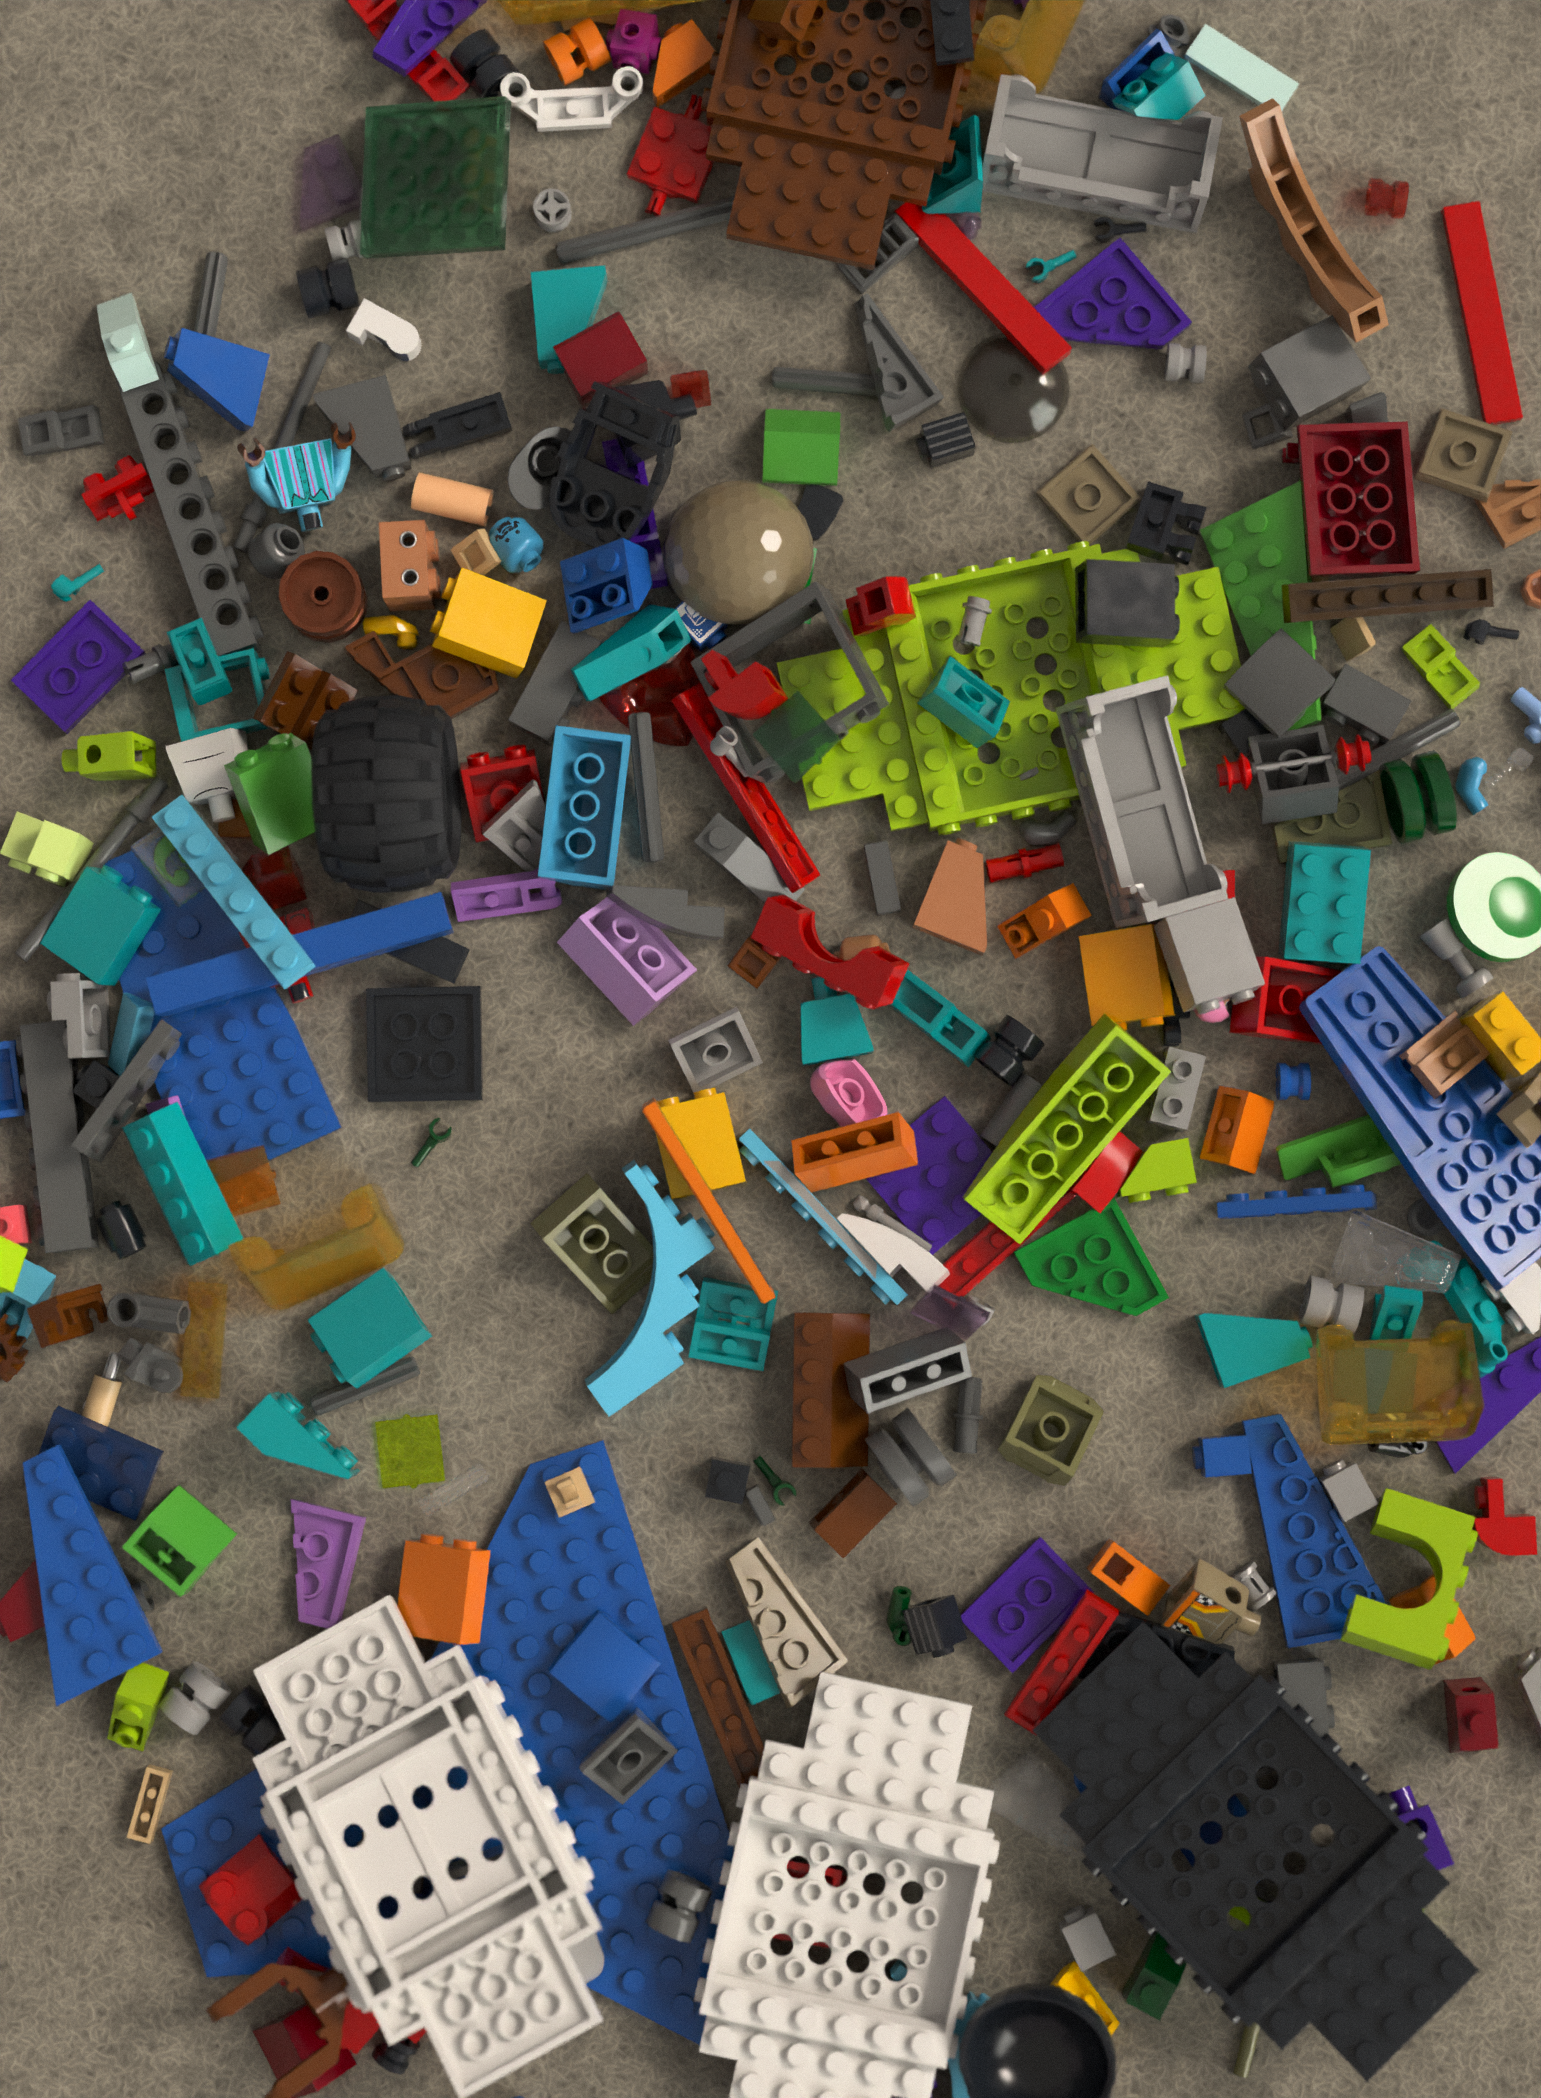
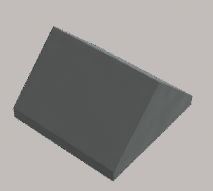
(628, 1756)

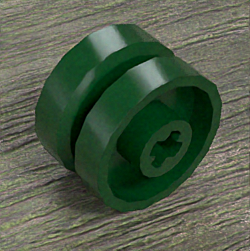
(1418, 797)

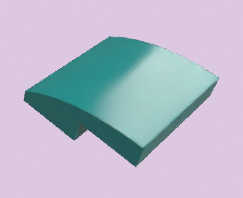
(730, 1341)

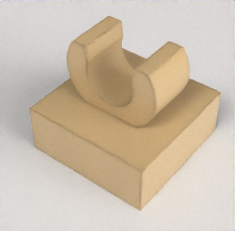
(476, 553)
(569, 1491)

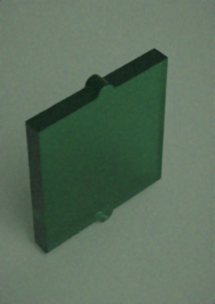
(796, 736)

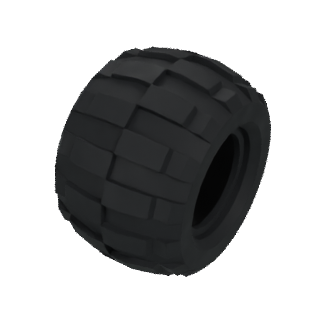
(386, 793)

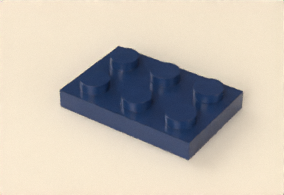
(107, 1463)

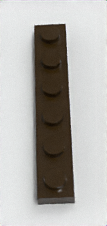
(1387, 595)

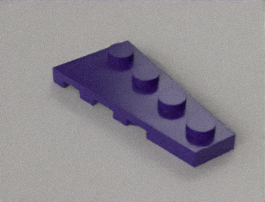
(419, 30)
(1505, 1394)

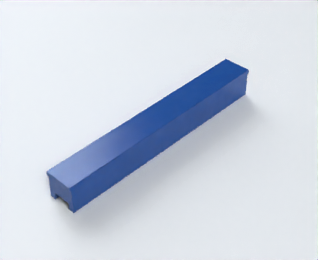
(326, 947)

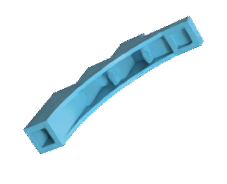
(647, 1351)

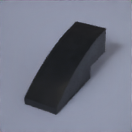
(437, 956)

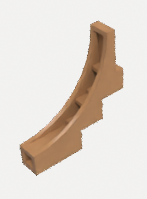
(1303, 228)

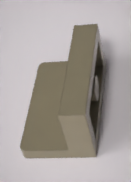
(1523, 1111)

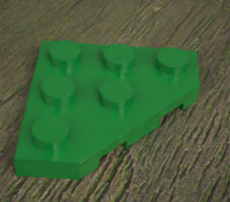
(1094, 1262)

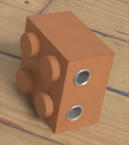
(407, 565)

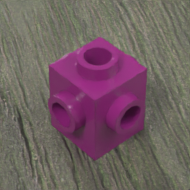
(634, 40)

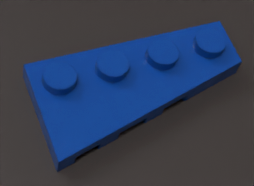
(1312, 1200)

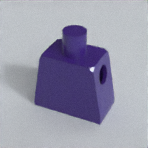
(1408, 1809)

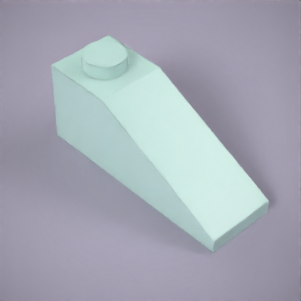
(126, 342)

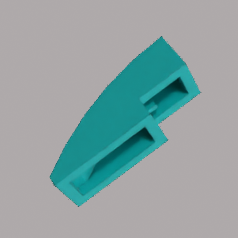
(939, 1019)

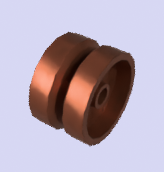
(312, 576)

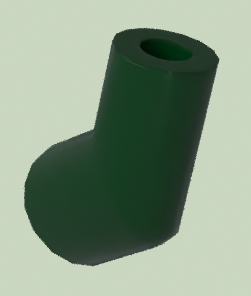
(895, 1619)

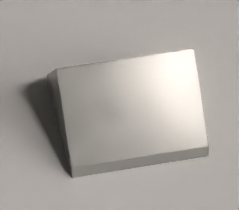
(715, 1051)

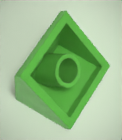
(801, 447)

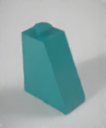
(563, 306)
(1250, 1345)

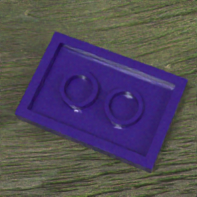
(77, 666)
(1025, 1604)

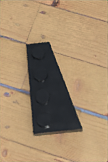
(1192, 1651)

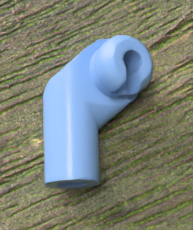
(1532, 708)

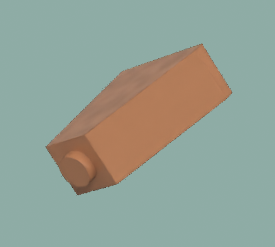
(956, 899)

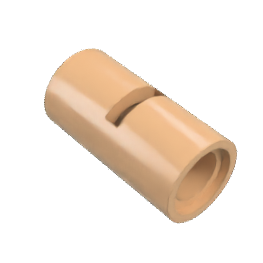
(451, 499)

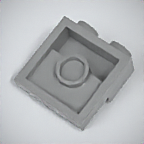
(86, 1012)

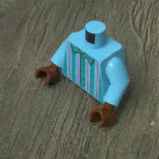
(301, 475)

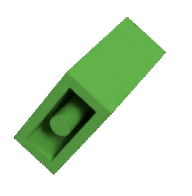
(274, 791)

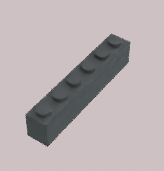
(55, 1121)

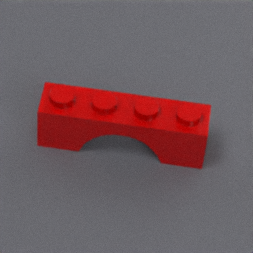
(790, 931)

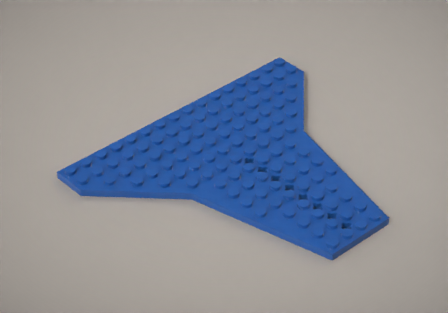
(539, 1593)

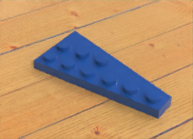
(1306, 1543)
(86, 1600)

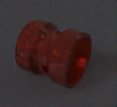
(1383, 198)

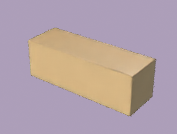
(149, 1804)

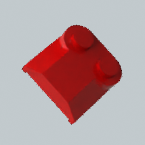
(251, 1890)

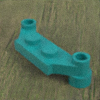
(1475, 1307)

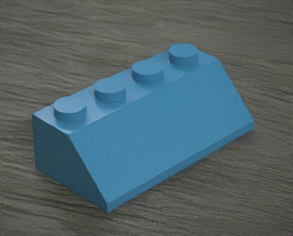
(584, 807)

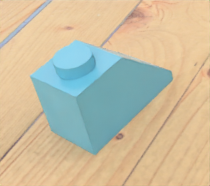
(32, 1287)

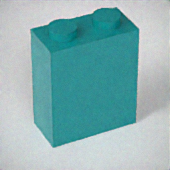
(101, 925)
(368, 1329)

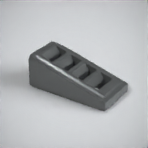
(910, 243)

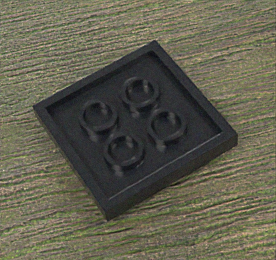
(424, 1044)

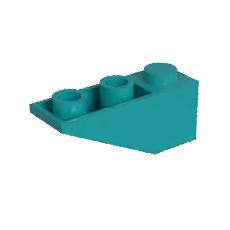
(632, 651)

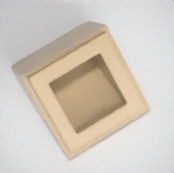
(1353, 637)

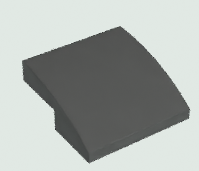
(1279, 683)

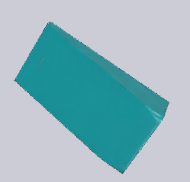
(199, 662)
(750, 1662)

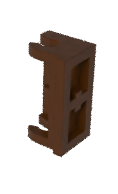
(67, 1315)
(852, 1513)

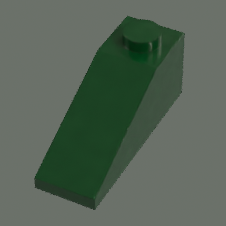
(1153, 1979)

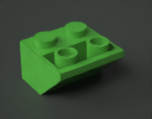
(179, 1541)

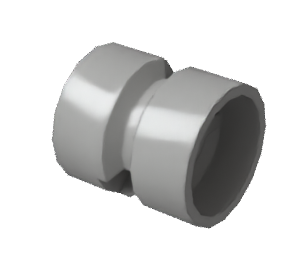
(1331, 1305)
(205, 1692)

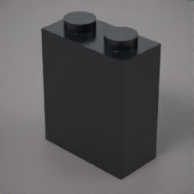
(1126, 603)

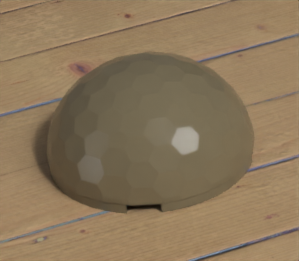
(737, 551)

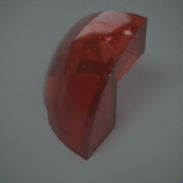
(653, 694)

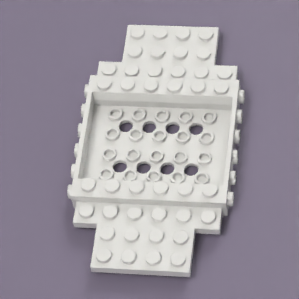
(876, 1798)
(484, 1953)

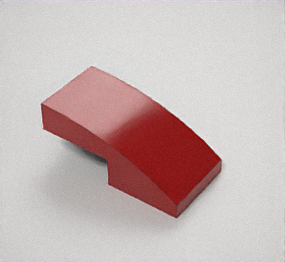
(1107, 1172)

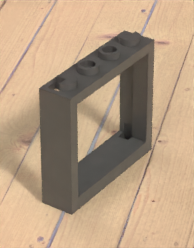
(766, 631)

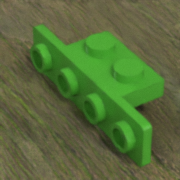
(1340, 1152)

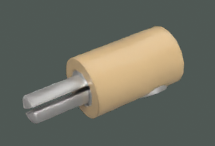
(103, 1392)

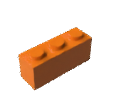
(854, 1152)

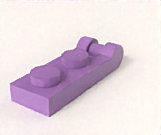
(503, 895)

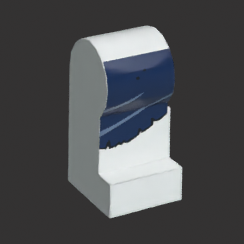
(385, 329)

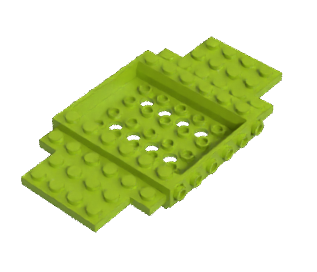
(935, 773)

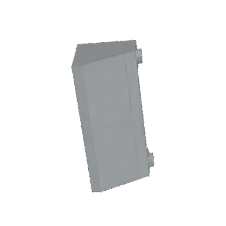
(1099, 157)
(1138, 803)

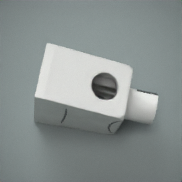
(202, 771)

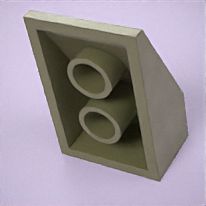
(597, 1242)

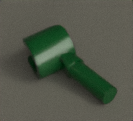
(430, 1143)
(773, 1479)

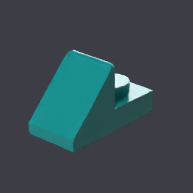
(1395, 1313)

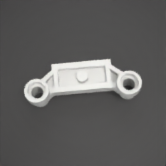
(573, 107)

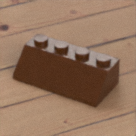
(825, 1419)

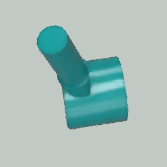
(1049, 265)
(64, 587)

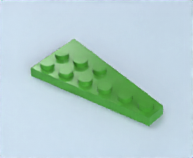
(1257, 555)

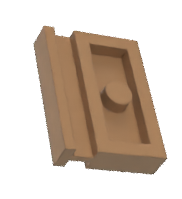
(1444, 1055)

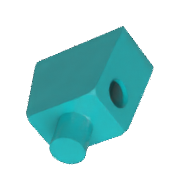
(831, 1027)

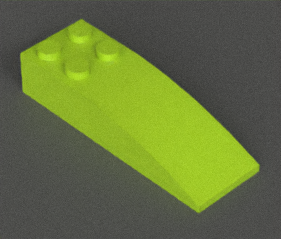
(1065, 1128)

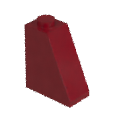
(22, 1606)

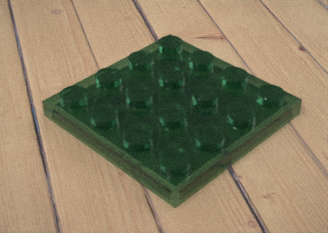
(435, 177)

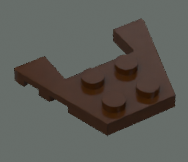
(426, 675)

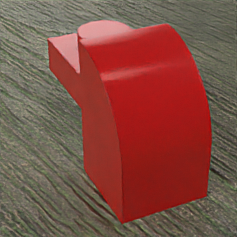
(880, 605)
(745, 694)
(1500, 1532)

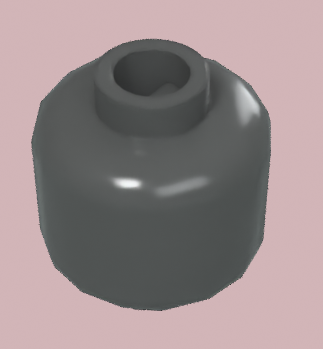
(275, 550)

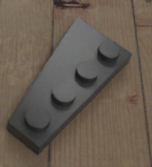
(123, 1098)

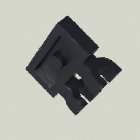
(1154, 522)

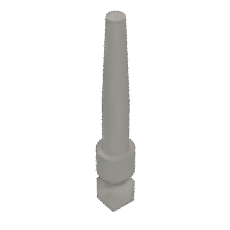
(877, 1214)

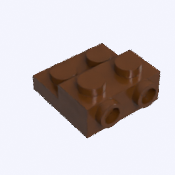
(300, 697)

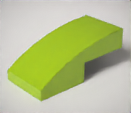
(1440, 667)

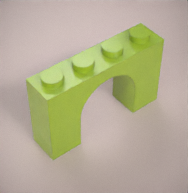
(1443, 1540)

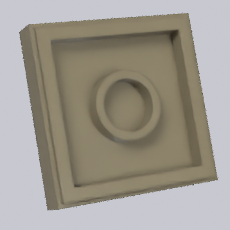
(1463, 455)
(1088, 496)

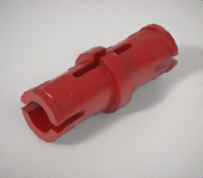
(1024, 863)

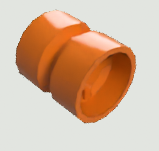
(588, 45)

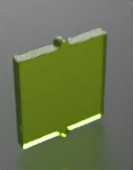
(410, 1451)

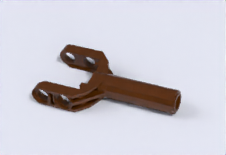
(326, 1998)

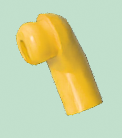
(393, 625)

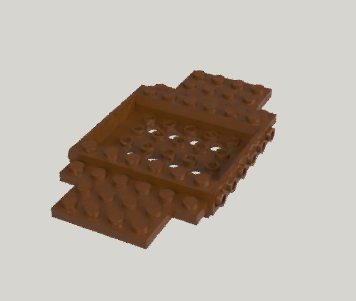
(820, 154)

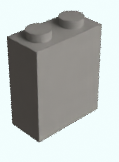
(1209, 956)

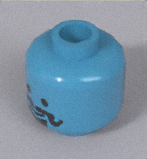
(516, 544)

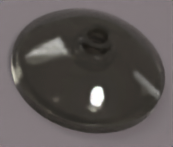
(1008, 411)

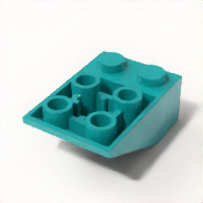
(277, 1432)

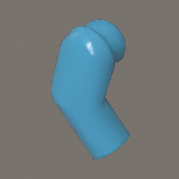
(1468, 784)

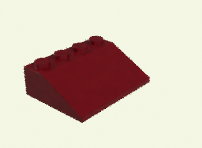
(1358, 500)

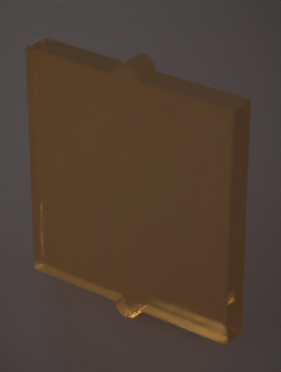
(245, 1180)

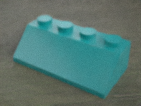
(182, 1184)

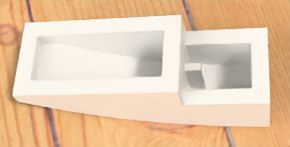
(895, 1251)

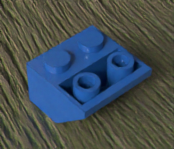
(605, 583)

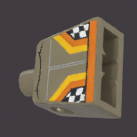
(1209, 1605)

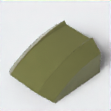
(1051, 1430)

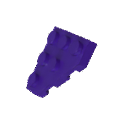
(1114, 304)

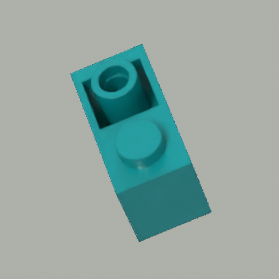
(1163, 90)

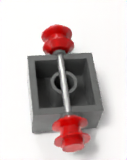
(1293, 773)

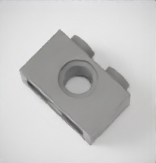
(1175, 1096)

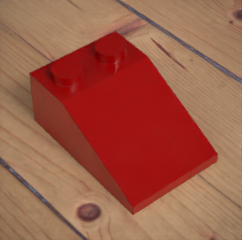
(1275, 1008)

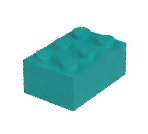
(1324, 902)

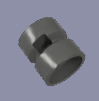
(679, 1905)

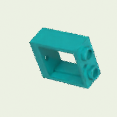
(183, 704)

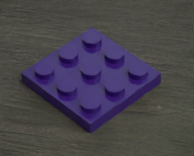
(932, 1193)

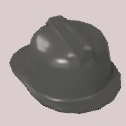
(535, 467)

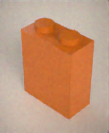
(443, 1589)

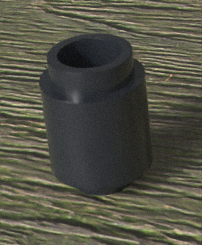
(121, 1229)

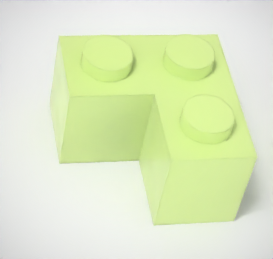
(46, 847)

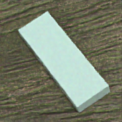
(1239, 68)

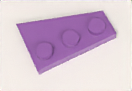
(326, 1558)

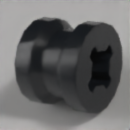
(395, 2056)

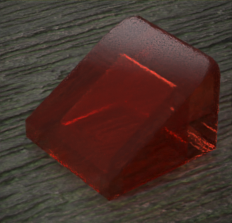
(694, 383)

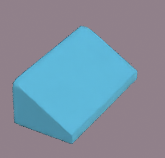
(131, 1031)

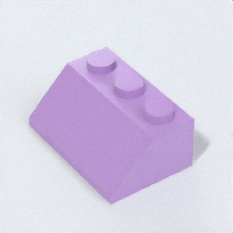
(626, 958)

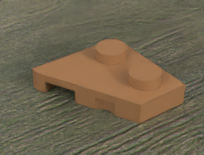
(1513, 510)

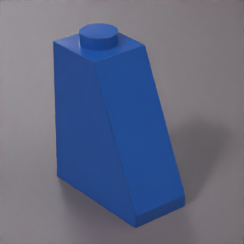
(219, 373)

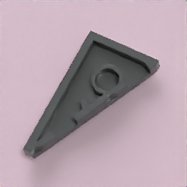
(899, 379)

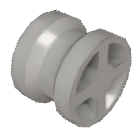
(552, 202)

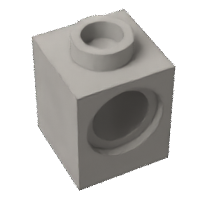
(1347, 1489)
(1086, 1937)

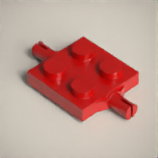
(673, 156)

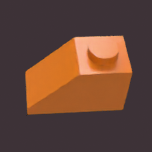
(681, 61)

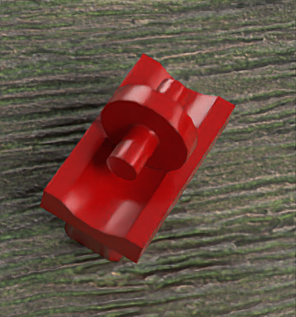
(118, 493)

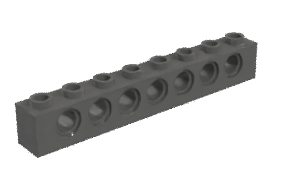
(188, 533)

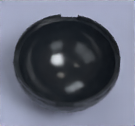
(1037, 2046)

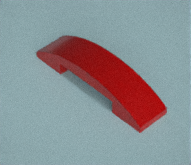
(434, 74)

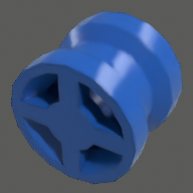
(1293, 1081)

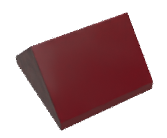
(601, 354)
(291, 2040)

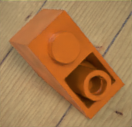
(1044, 920)
(1128, 1577)

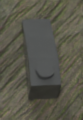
(742, 859)

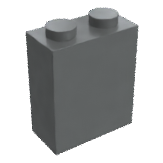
(1308, 372)

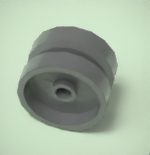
(910, 1457)

